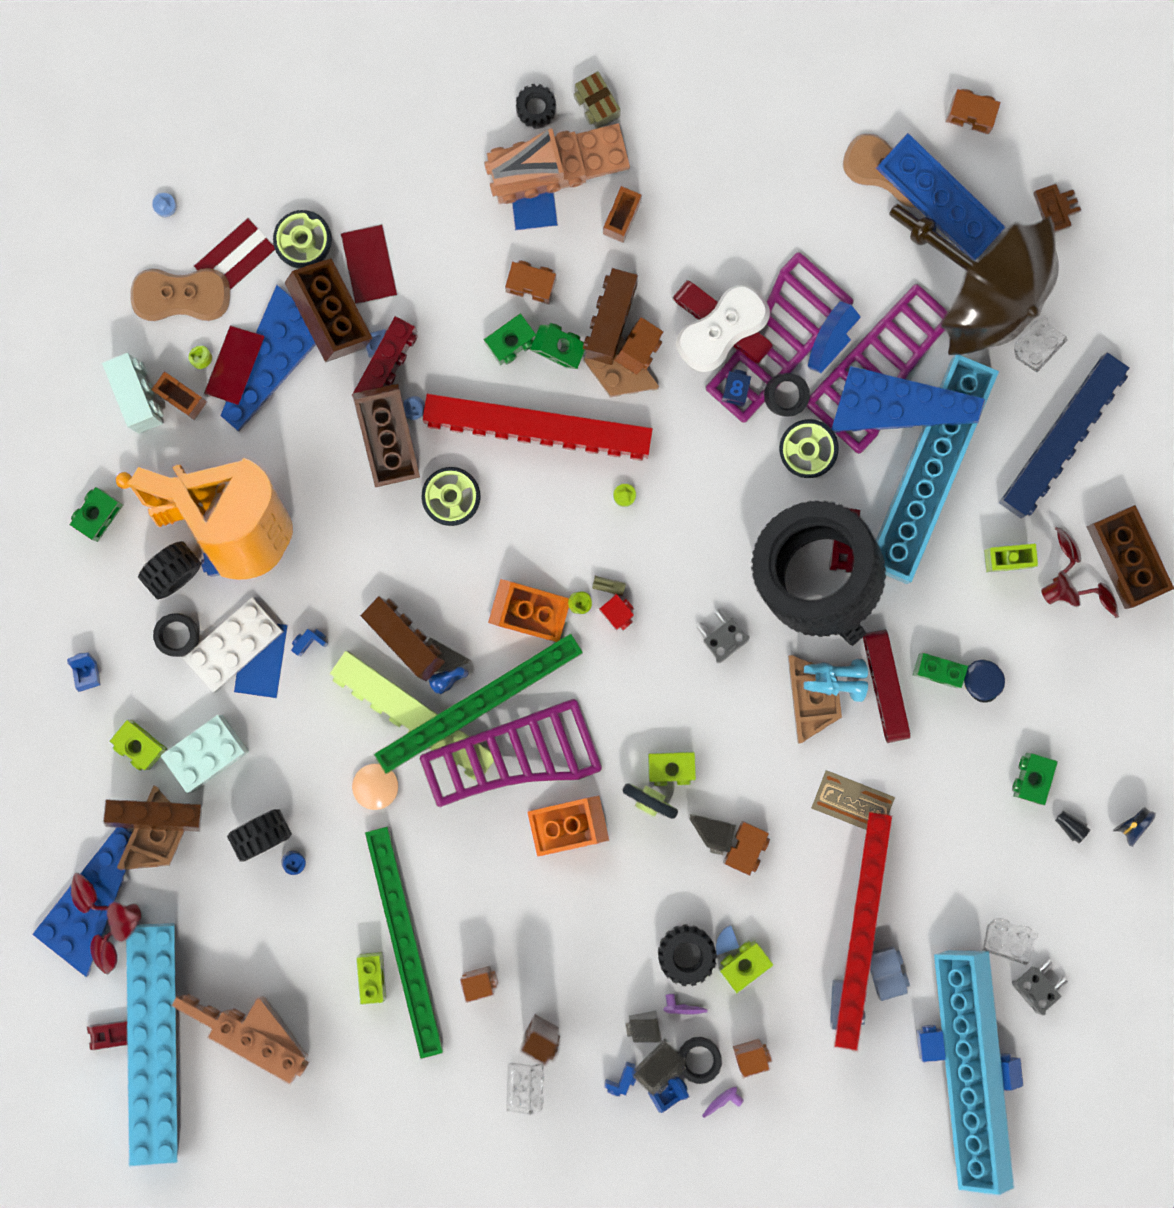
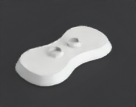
(708, 340)

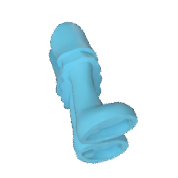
(826, 682)

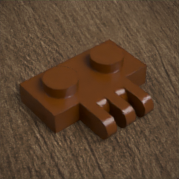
(1056, 206)

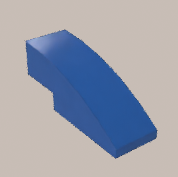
(832, 336)

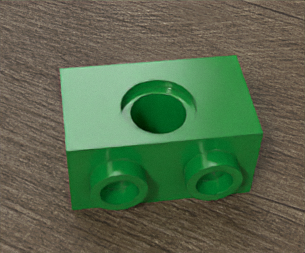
(517, 328)
(546, 345)
(108, 510)
(940, 670)
(1045, 771)

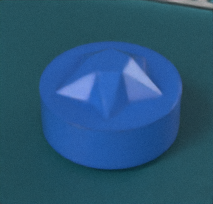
(293, 862)

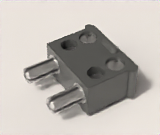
(727, 641)
(1036, 991)

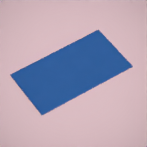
(535, 212)
(263, 672)

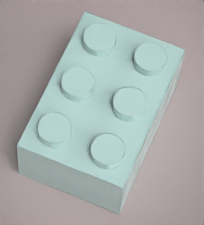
(133, 393)
(204, 753)

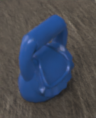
(444, 681)

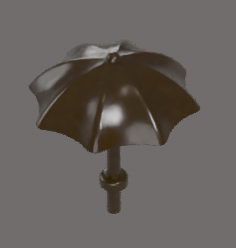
(1000, 289)

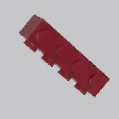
(388, 356)

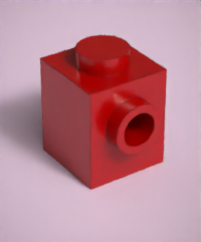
(618, 612)

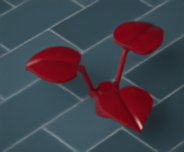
(1062, 587)
(121, 919)

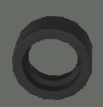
(804, 394)
(163, 623)
(717, 1060)

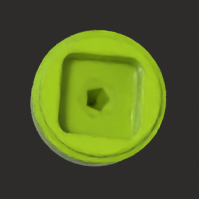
(200, 357)
(624, 495)
(580, 602)

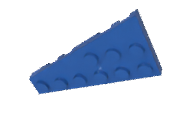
(283, 348)
(891, 402)
(71, 931)

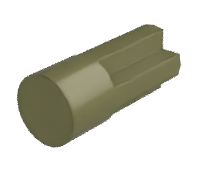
(609, 585)

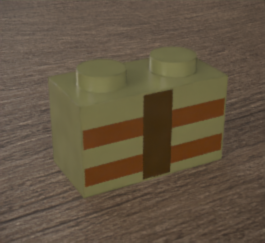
(596, 100)

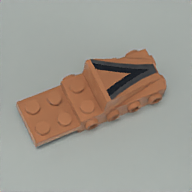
(555, 162)
(261, 1026)

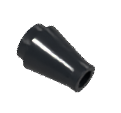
(1073, 827)

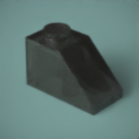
(452, 658)
(714, 833)
(644, 1028)

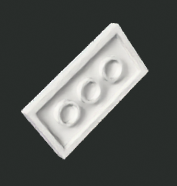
(233, 645)

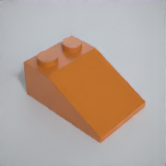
(529, 610)
(568, 826)

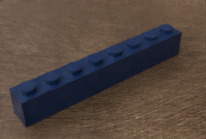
(1064, 435)

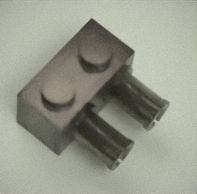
(659, 1067)

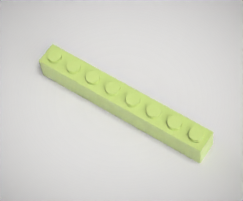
(399, 705)

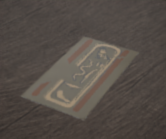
(850, 800)

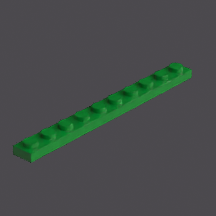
(477, 704)
(404, 942)

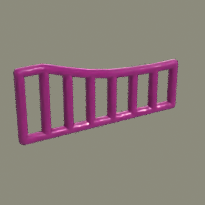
(871, 338)
(802, 350)
(527, 776)

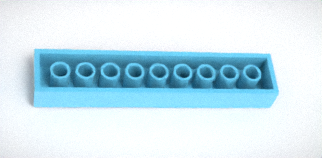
(930, 475)
(151, 1045)
(974, 1071)

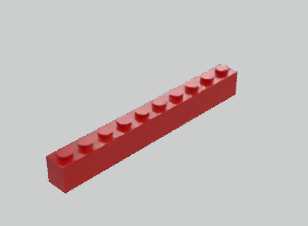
(537, 426)
(863, 931)

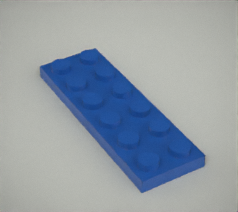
(940, 197)

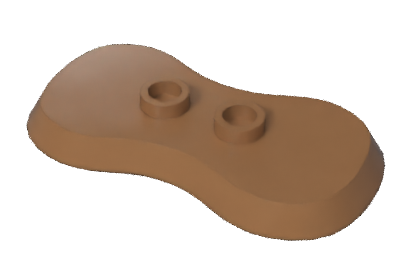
(861, 162)
(197, 294)

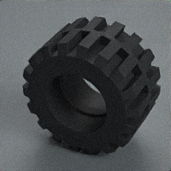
(169, 570)
(259, 835)
(687, 975)

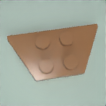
(619, 380)
(811, 709)
(149, 846)

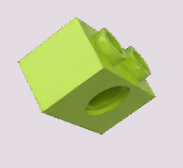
(1011, 558)
(150, 750)
(686, 768)
(371, 978)
(741, 978)

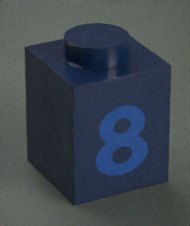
(736, 388)

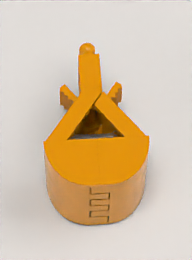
(237, 529)

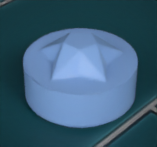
(164, 204)
(414, 407)

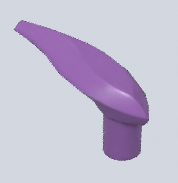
(672, 1008)
(722, 1099)

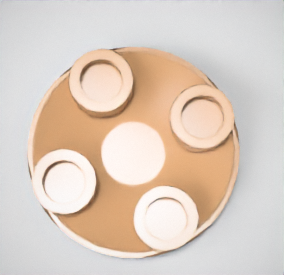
(374, 788)

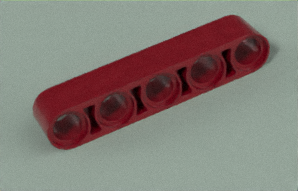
(701, 304)
(886, 686)

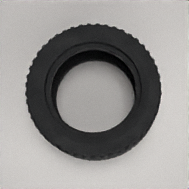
(797, 528)

